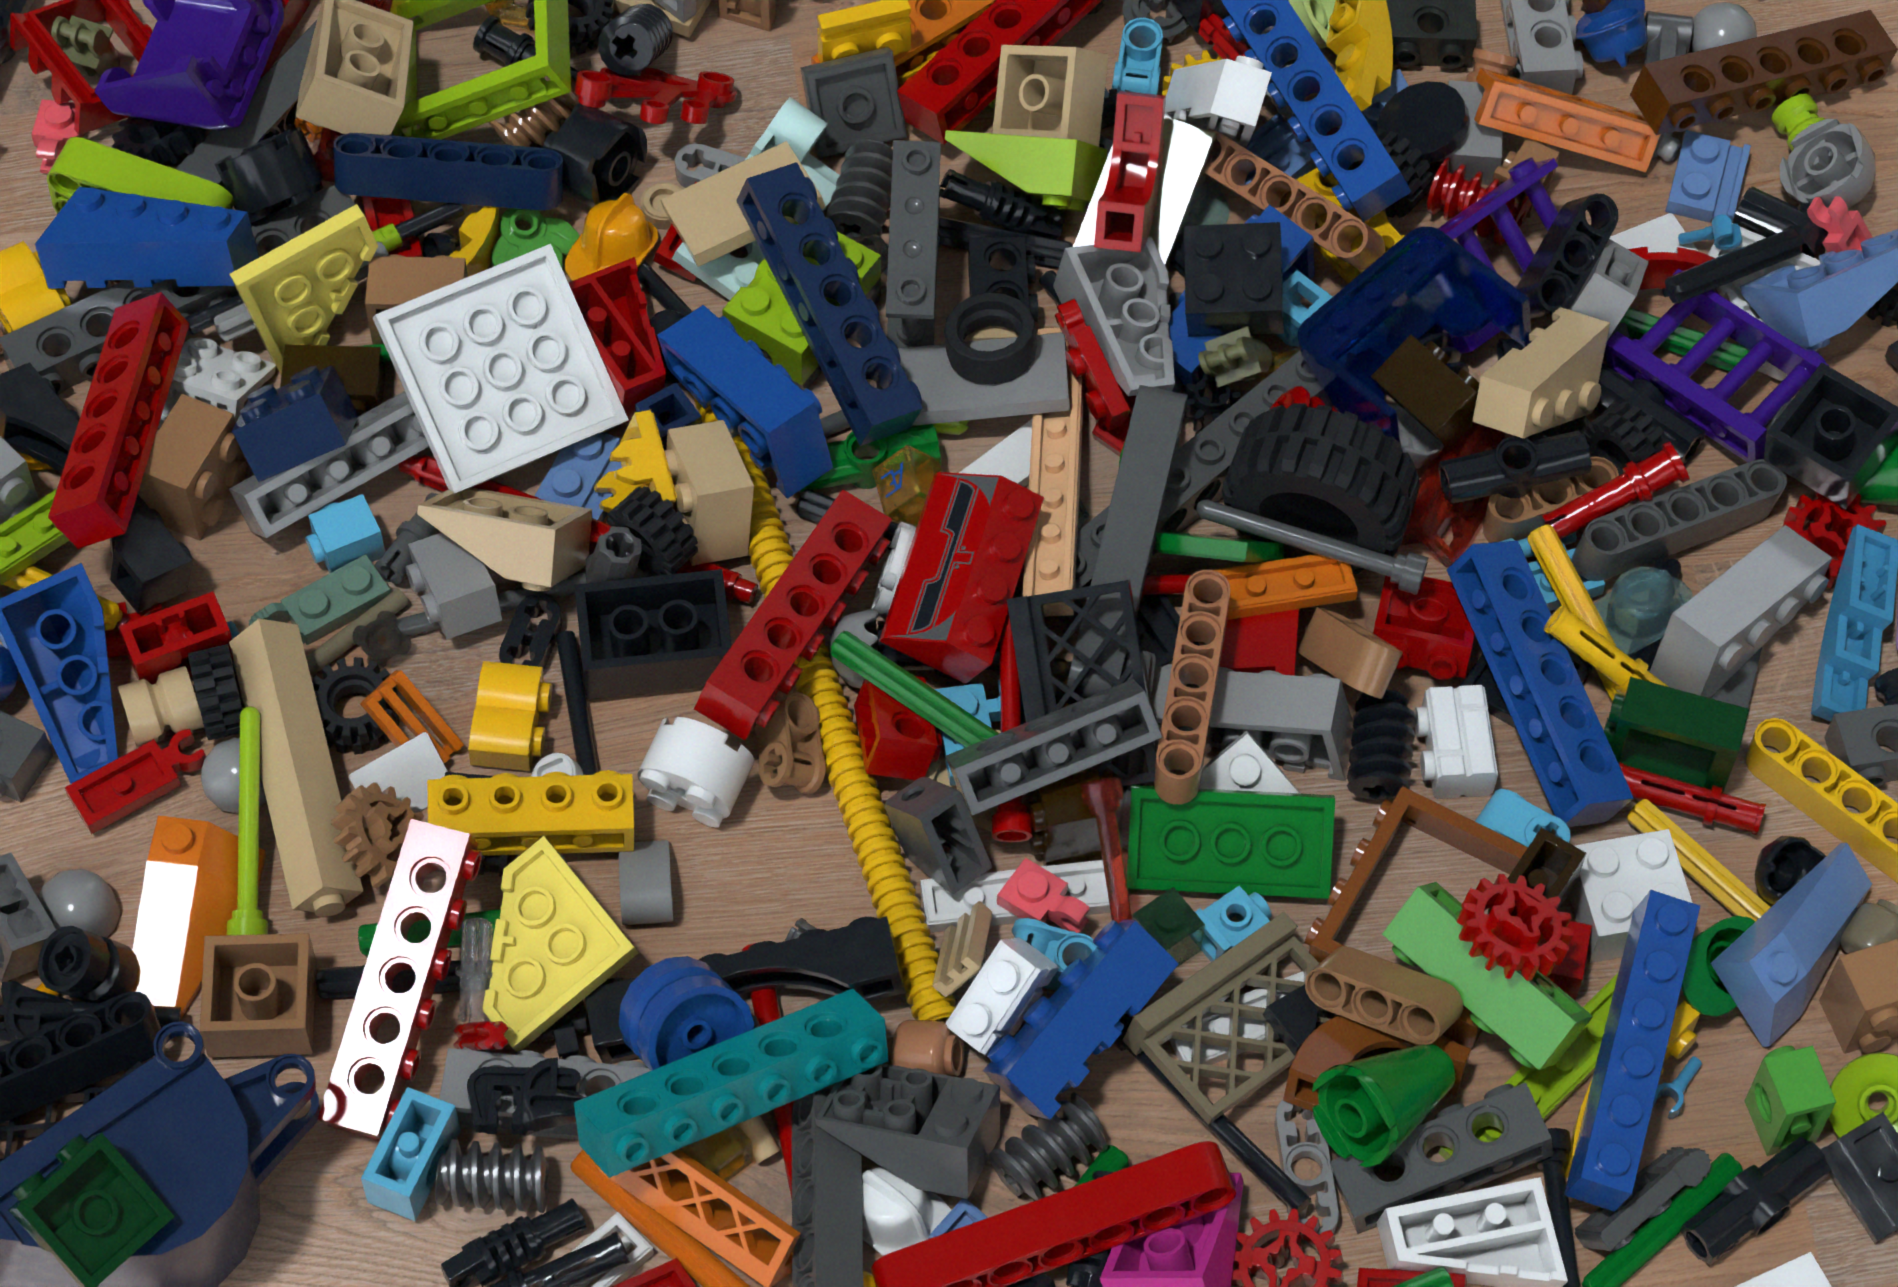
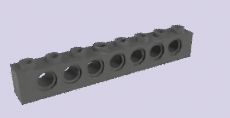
(78, 326)
(1201, 464)

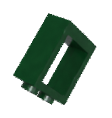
(1675, 733)

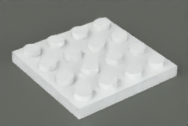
(500, 369)

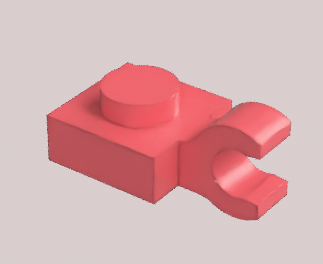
(52, 130)
(1844, 227)
(1041, 896)

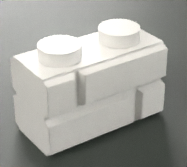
(1457, 742)
(1001, 994)

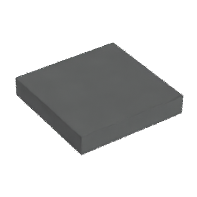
(855, 99)

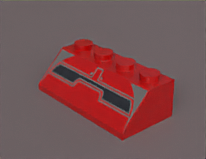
(961, 572)

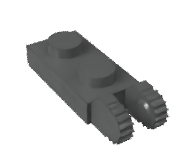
(1649, 1198)

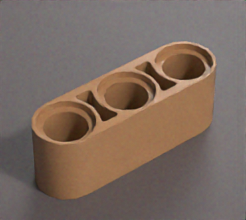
(1529, 508)
(1349, 652)
(1384, 995)

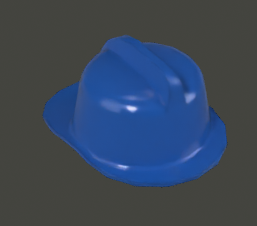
(1614, 31)

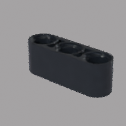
(1583, 245)

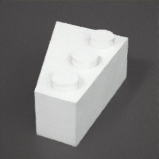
(1219, 96)
(1488, 1233)

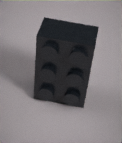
(652, 632)

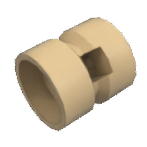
(161, 706)

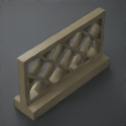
(1206, 993)

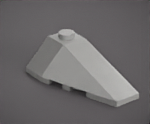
(1126, 308)

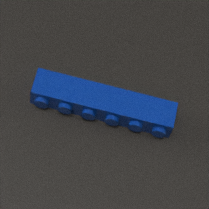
(1632, 1051)

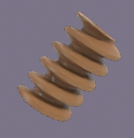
(533, 122)

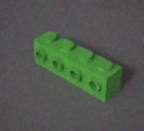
(1528, 1015)

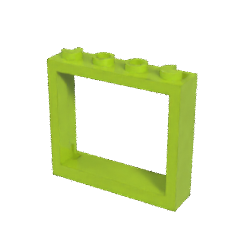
(493, 93)

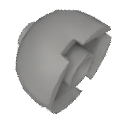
(1828, 163)

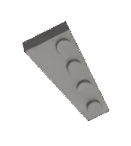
(1739, 613)
(1288, 716)

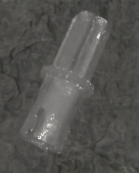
(474, 968)

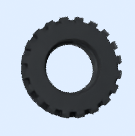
(1324, 477)

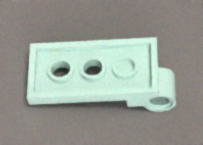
(801, 131)

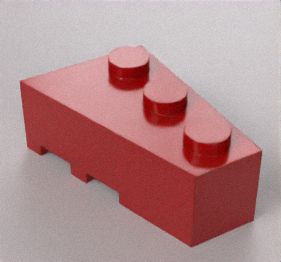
(622, 331)

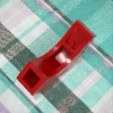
(1134, 175)

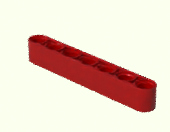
(1067, 1224)

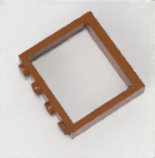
(1437, 822)

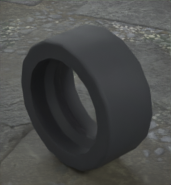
(995, 365)

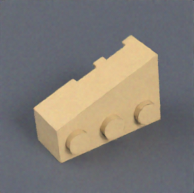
(1546, 380)

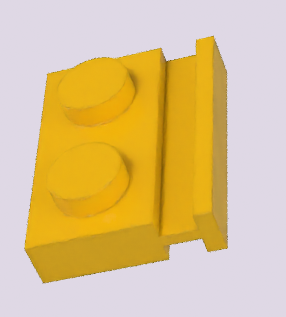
(864, 29)

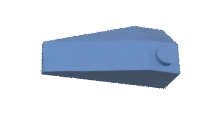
(1828, 297)
(1787, 950)

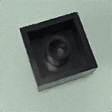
(1233, 279)
(1833, 435)

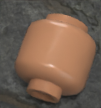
(927, 1047)

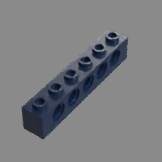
(868, 410)

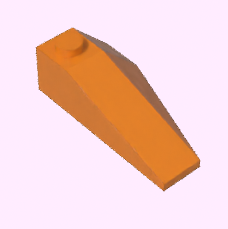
(184, 897)

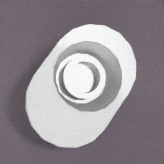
(897, 1212)

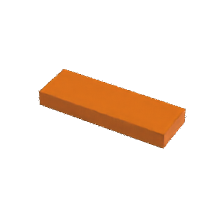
(1288, 585)

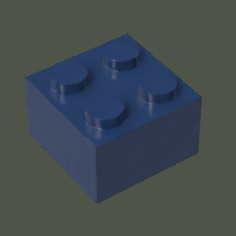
(294, 421)

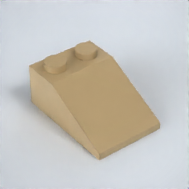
(356, 69)
(514, 534)

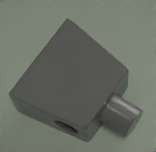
(933, 816)

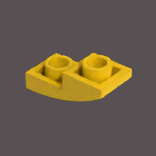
(477, 238)

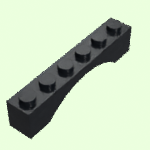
(147, 558)
(818, 960)

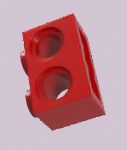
(893, 736)

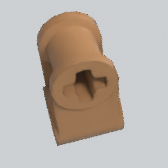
(790, 743)

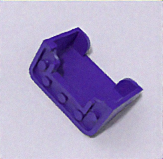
(197, 63)

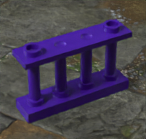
(1524, 177)
(1708, 407)

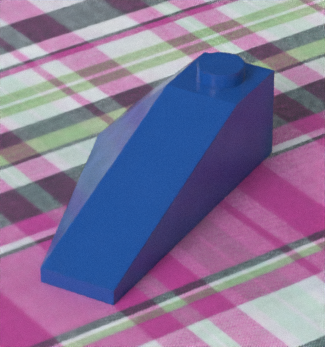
(63, 659)

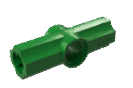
(850, 469)

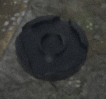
(1429, 117)

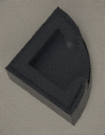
(1292, 1018)

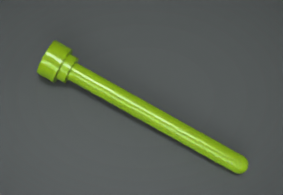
(247, 917)

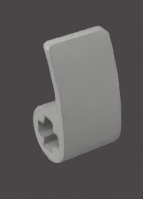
(646, 883)

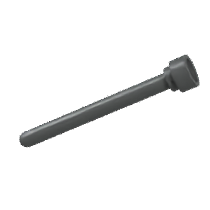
(1403, 570)

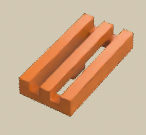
(419, 704)

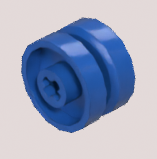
(680, 1011)

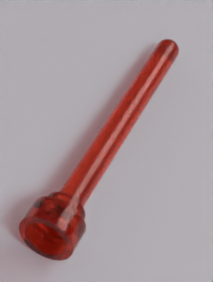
(1103, 801)

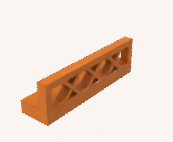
(1565, 120)
(710, 1220)

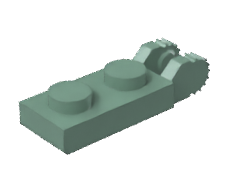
(330, 600)

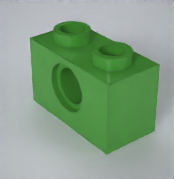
(1789, 1098)

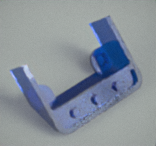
(1401, 294)

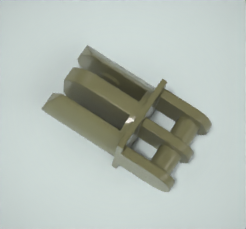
(86, 44)
(1235, 357)

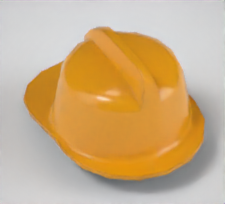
(611, 235)

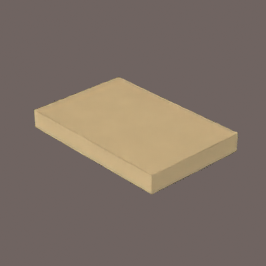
(708, 210)

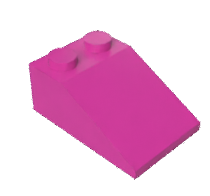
(1183, 1255)

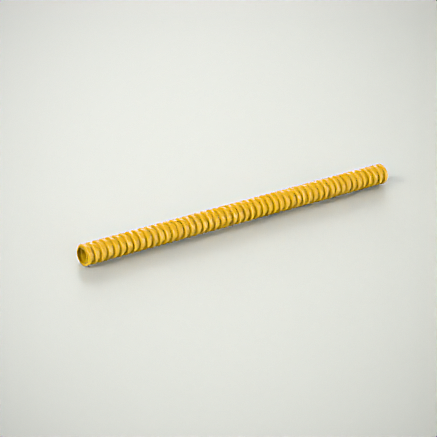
(853, 788)

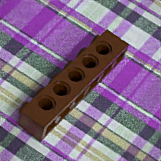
(1762, 72)

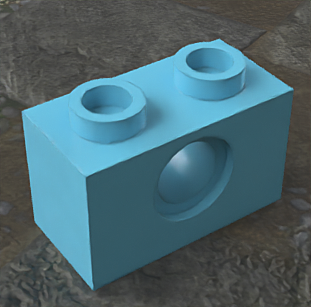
(409, 1153)

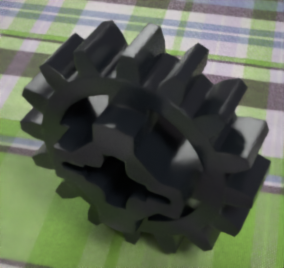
(156, 139)

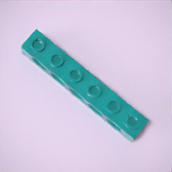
(730, 1082)

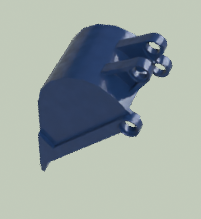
(197, 1147)

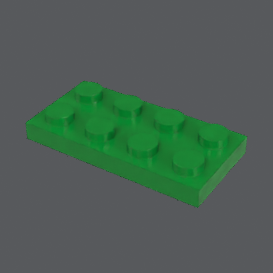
(1232, 839)

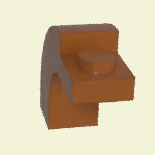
(1345, 1041)

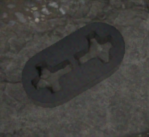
(521, 634)

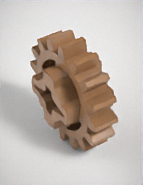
(373, 830)

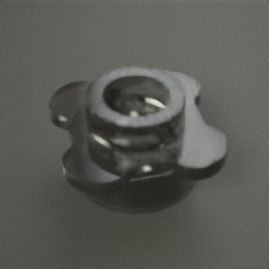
(383, 625)

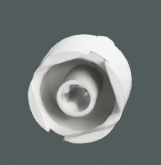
(694, 770)

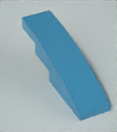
(1855, 621)

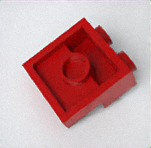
(1426, 627)

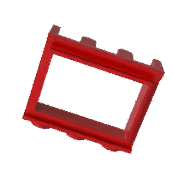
(44, 54)

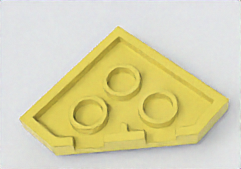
(305, 282)
(548, 945)

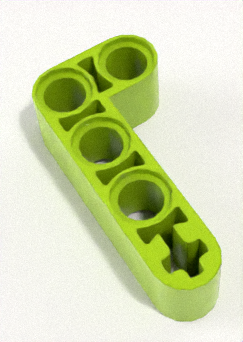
(109, 169)

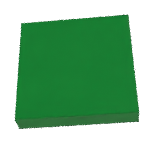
(1219, 547)

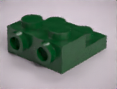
(89, 1209)

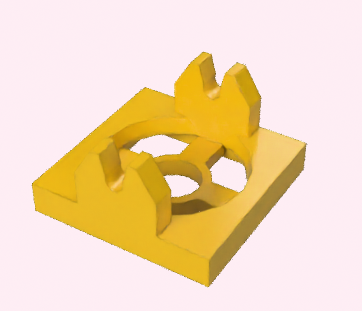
(641, 462)

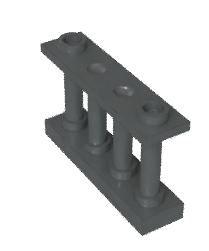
(913, 243)

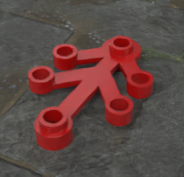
(664, 89)

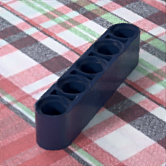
(448, 171)

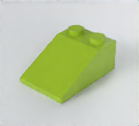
(1052, 168)

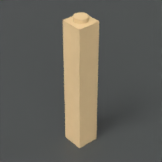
(295, 766)

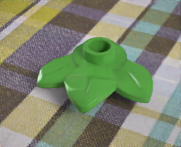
(542, 232)

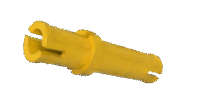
(1597, 650)

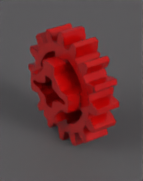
(1831, 526)
(1515, 927)
(1290, 1232)

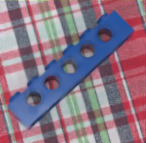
(1377, 180)
(1539, 684)

